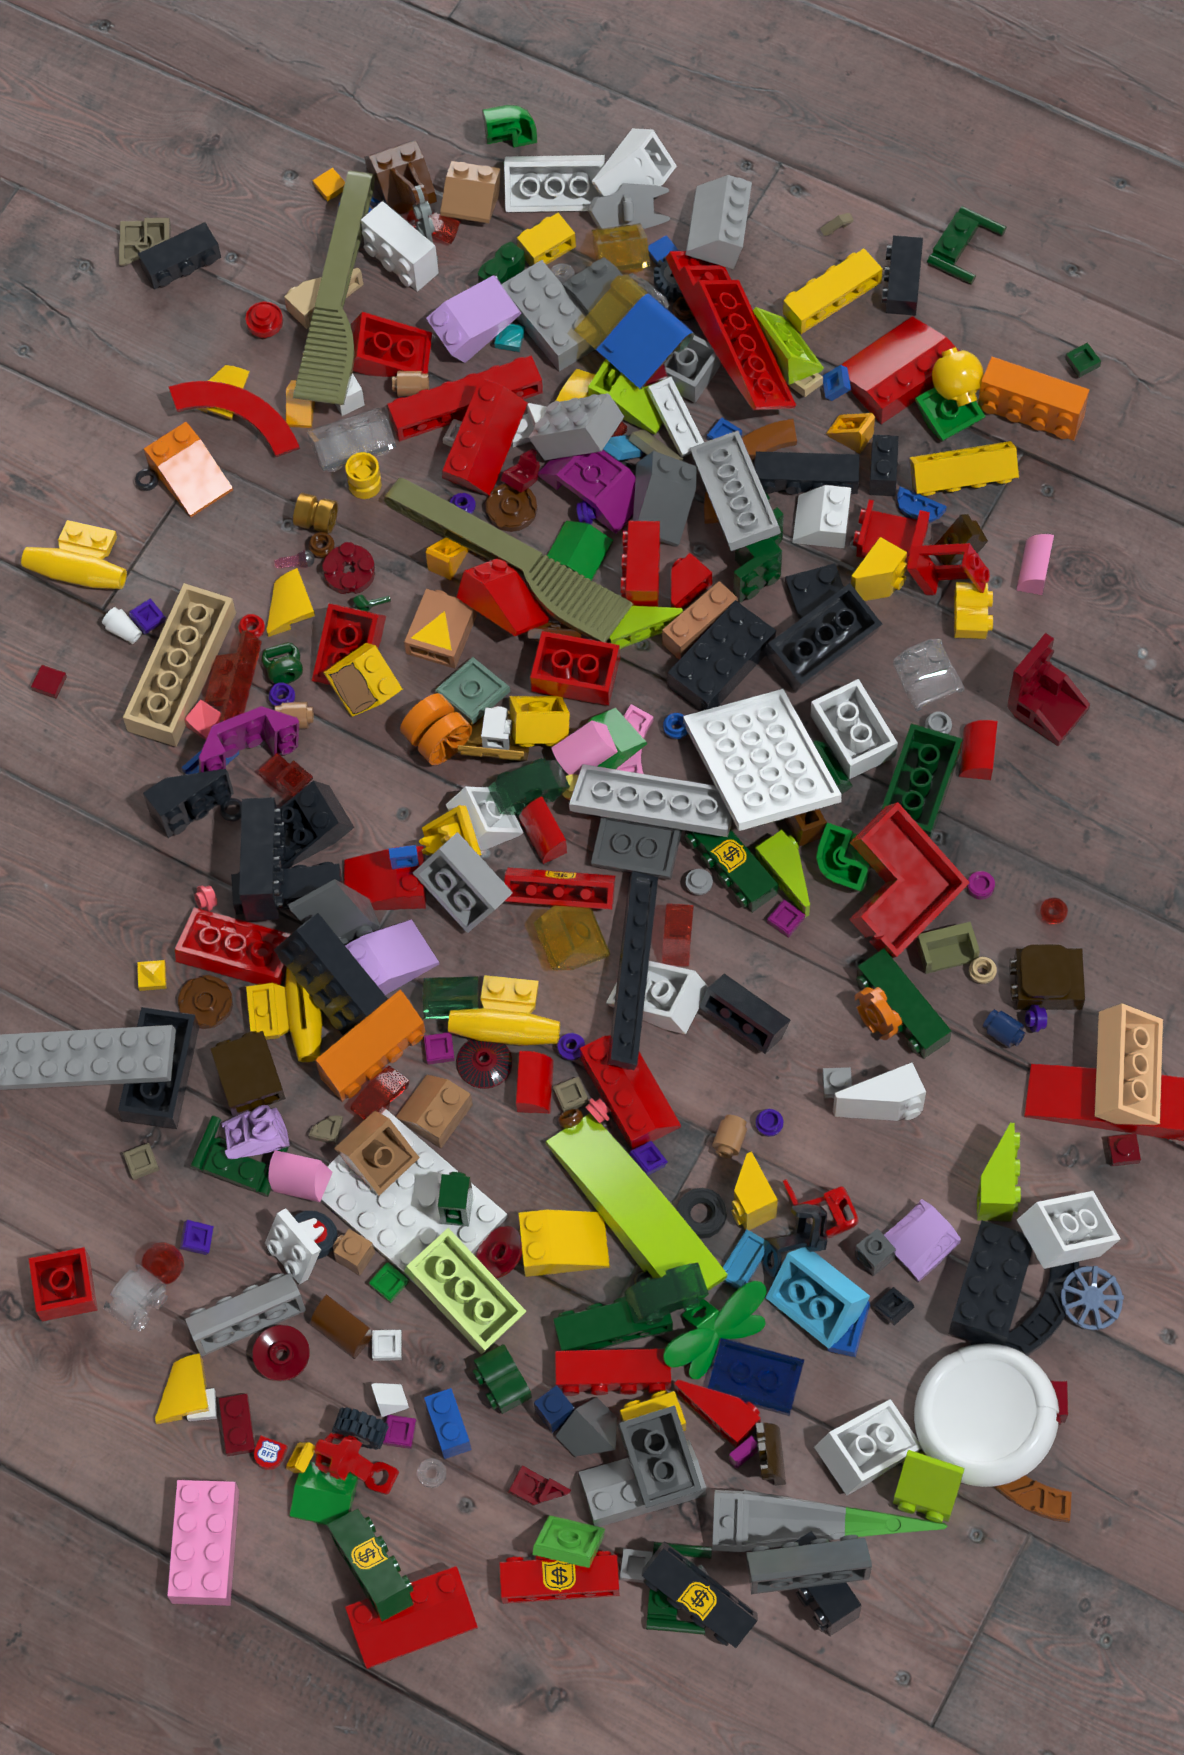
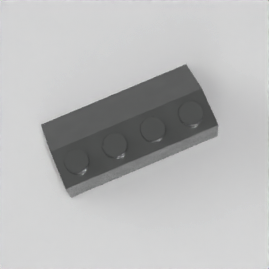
(808, 1564)

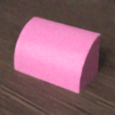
(1035, 564)
(586, 746)
(298, 1176)

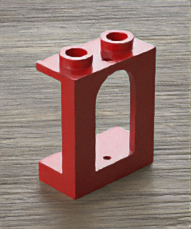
(928, 574)

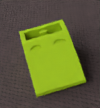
(633, 402)
(997, 1190)

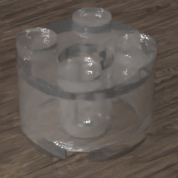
(136, 1297)

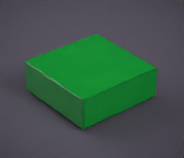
(388, 1282)

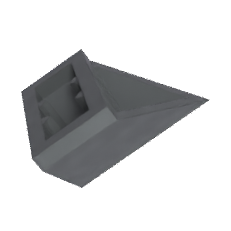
(589, 1429)

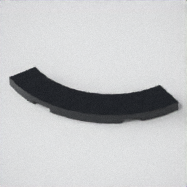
(1047, 1316)

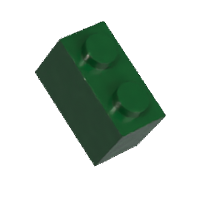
(455, 1199)

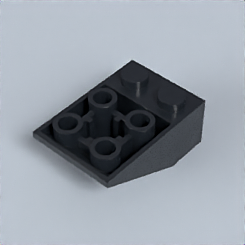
(186, 798)
(312, 823)

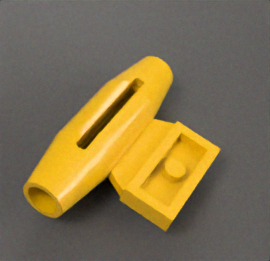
(78, 558)
(286, 1009)
(506, 1015)

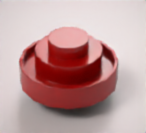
(264, 319)

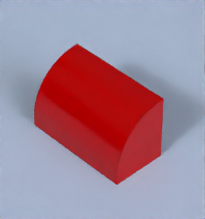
(978, 749)
(543, 830)
(534, 1082)

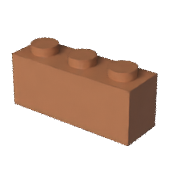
(696, 620)

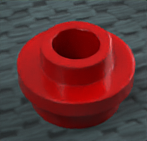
(252, 620)

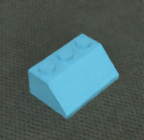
(817, 1296)

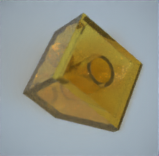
(623, 246)
(571, 937)

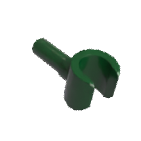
(363, 604)

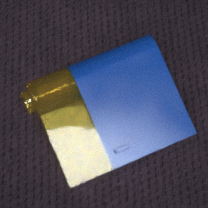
(633, 330)

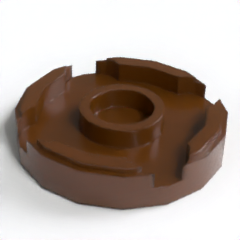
(511, 509)
(207, 999)

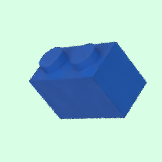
(447, 1423)

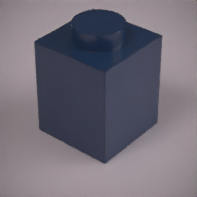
(553, 1408)

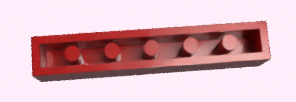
(450, 401)

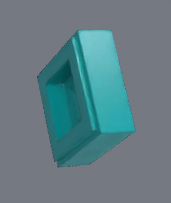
(510, 338)

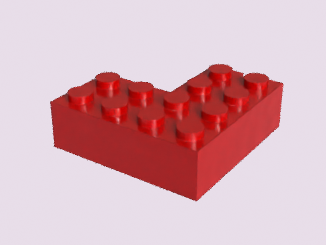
(916, 878)

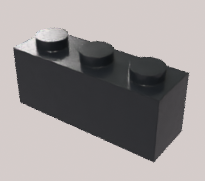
(179, 255)
(902, 275)
(744, 1013)

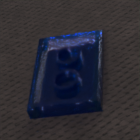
(756, 1376)

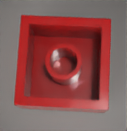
(63, 1284)

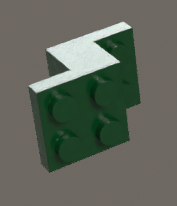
(759, 564)

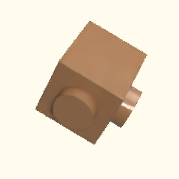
(353, 1251)

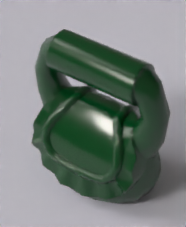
(285, 668)

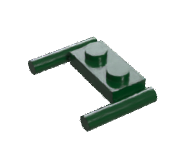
(955, 240)
(241, 1171)
(661, 1613)

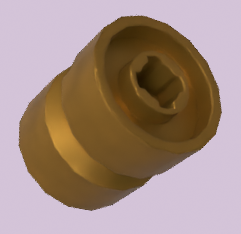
(319, 514)

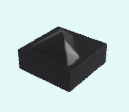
(893, 1306)

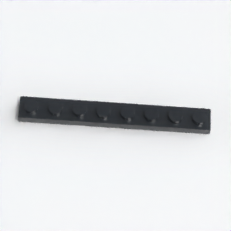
(633, 971)

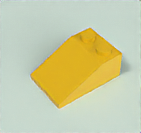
(562, 1241)

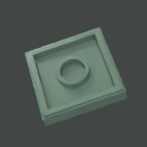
(473, 690)

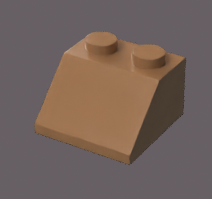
(470, 192)
(435, 1109)
(377, 1152)

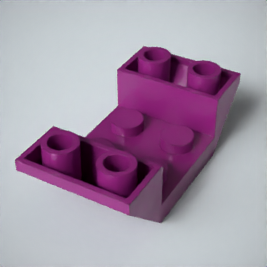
(599, 482)
(249, 730)

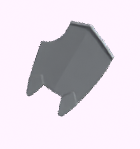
(628, 206)

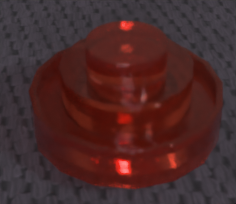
(163, 1262)

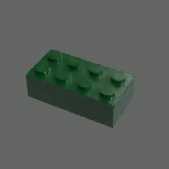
(924, 774)

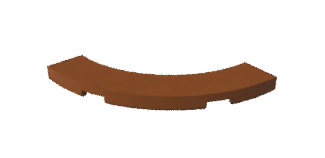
(764, 439)
(1038, 1498)

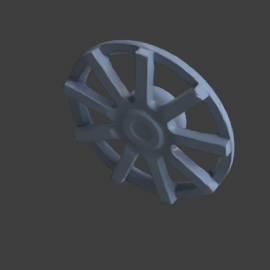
(1092, 1297)

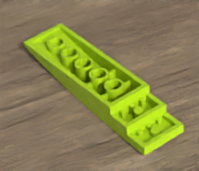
(631, 1202)

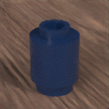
(1004, 1028)

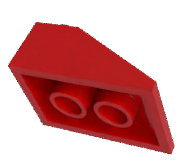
(388, 346)
(501, 596)
(343, 633)
(385, 886)

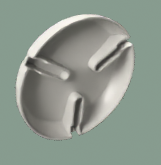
(987, 1413)

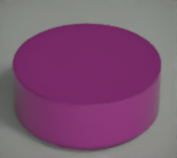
(981, 885)

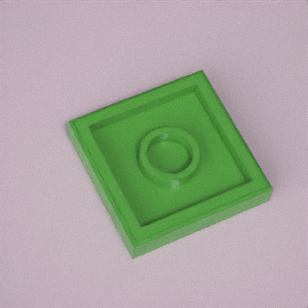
(568, 1541)

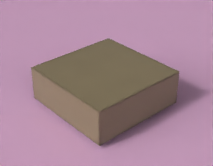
(571, 1094)
(141, 1161)

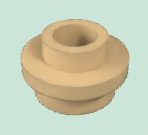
(986, 963)

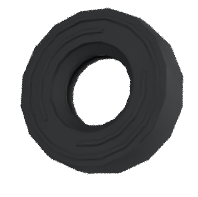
(707, 1197)

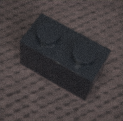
(883, 465)

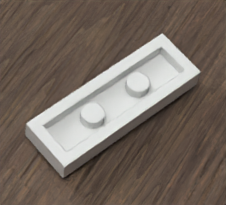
(675, 415)

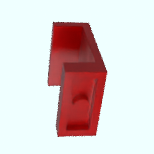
(895, 529)

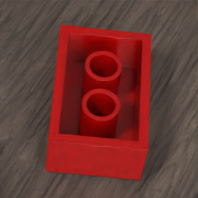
(641, 563)
(575, 668)

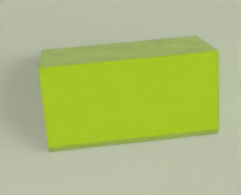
(788, 347)

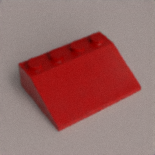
(896, 368)

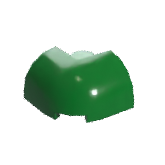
(509, 123)
(840, 860)

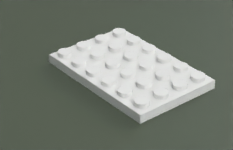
(761, 759)
(406, 1213)

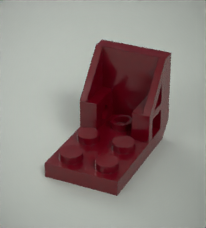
(1045, 695)

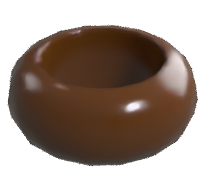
(570, 1118)

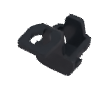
(805, 1235)

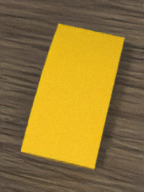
(576, 386)

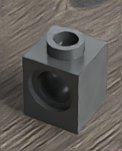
(875, 1252)

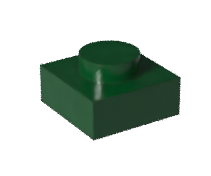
(1083, 360)

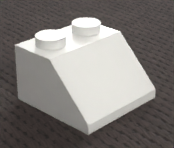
(822, 516)
(487, 823)

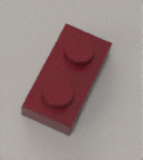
(237, 1424)

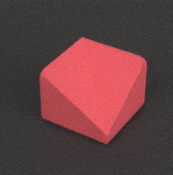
(202, 718)

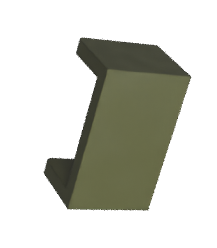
(947, 947)

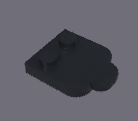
(813, 588)

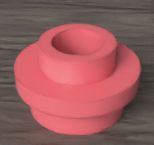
(205, 897)
(598, 1110)

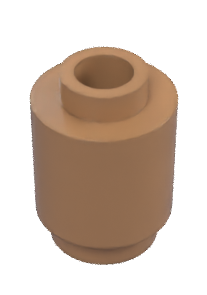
(409, 383)
(300, 710)
(730, 1136)

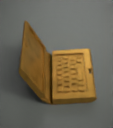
(474, 745)

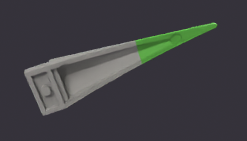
(762, 1519)

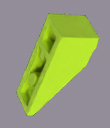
(642, 623)
(782, 861)

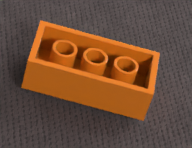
(1033, 398)

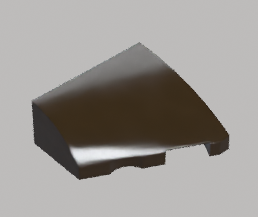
(771, 1453)

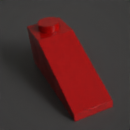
(724, 1412)

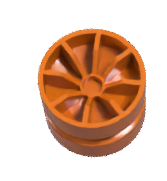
(435, 729)

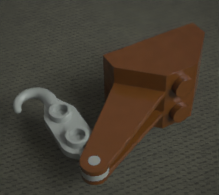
(404, 182)

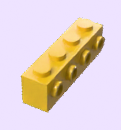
(832, 290)
(963, 468)

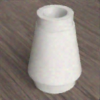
(121, 625)

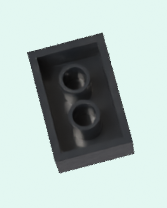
(832, 1604)

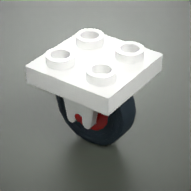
(301, 1241)

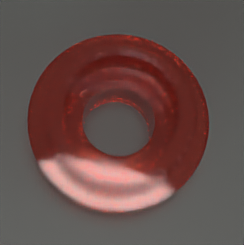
(1057, 904)

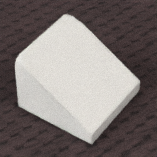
(389, 1398)

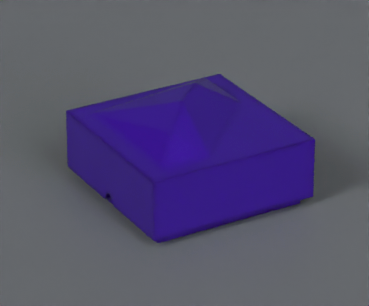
(147, 616)
(648, 1158)
(196, 1237)

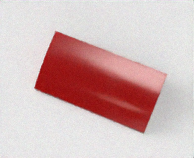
(231, 948)

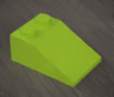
(928, 1486)

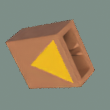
(440, 628)

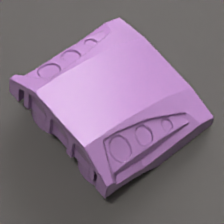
(255, 1133)
(922, 1239)

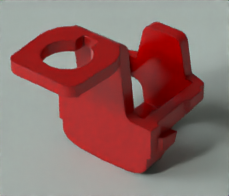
(837, 1201)
(346, 1458)

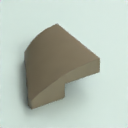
(141, 235)

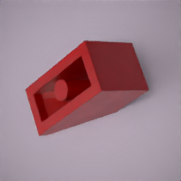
(688, 581)

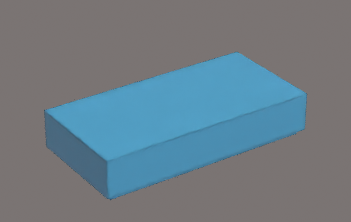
(621, 448)
(745, 1259)

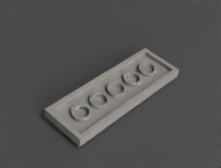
(735, 490)
(650, 800)

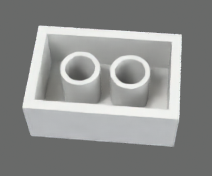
(399, 246)
(853, 729)
(1068, 1229)

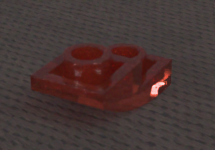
(445, 227)
(380, 1092)

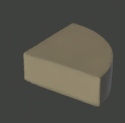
(841, 220)
(327, 1130)

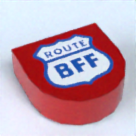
(269, 1453)

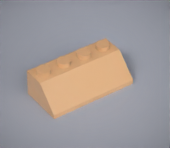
(1128, 1066)

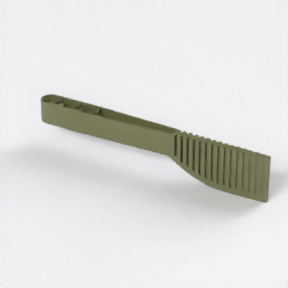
(330, 344)
(557, 589)

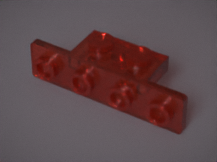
(233, 677)

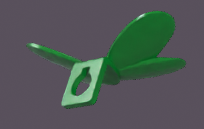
(731, 1322)

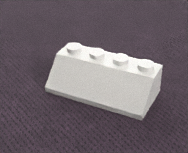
(551, 182)

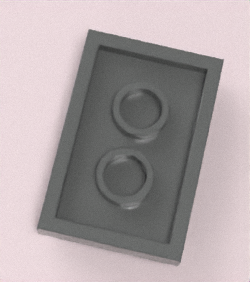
(636, 847)

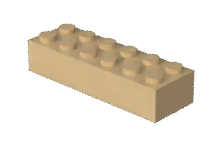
(179, 664)

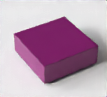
(786, 918)
(439, 1048)
(400, 1431)
(743, 1452)

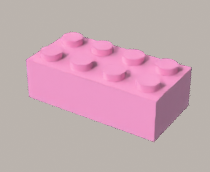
(203, 1542)

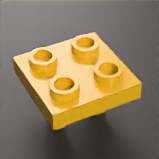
(446, 826)

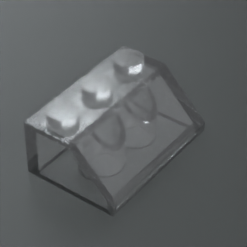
(356, 434)

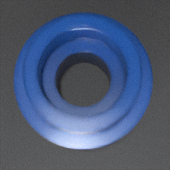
(672, 719)

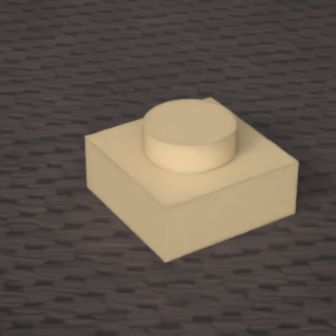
(808, 384)

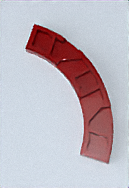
(238, 402)

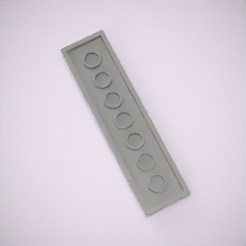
(86, 1057)

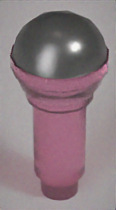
(304, 558)

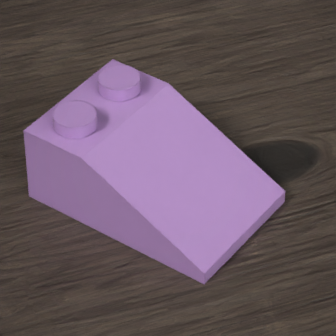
(473, 318)
(393, 955)

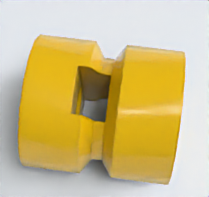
(363, 475)

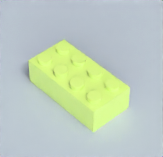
(464, 1291)

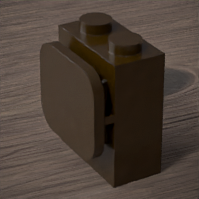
(1048, 977)
(247, 1072)

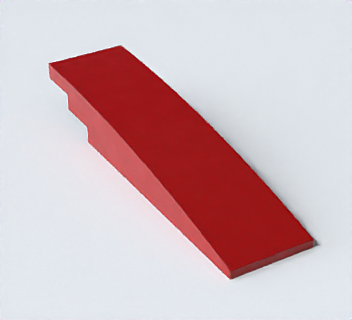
(731, 330)
(1069, 1097)

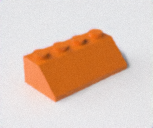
(370, 1046)

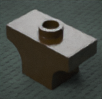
(962, 532)

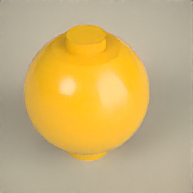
(958, 376)

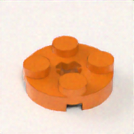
(877, 1013)

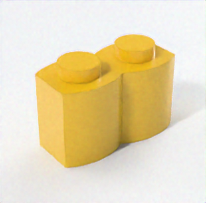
(971, 611)

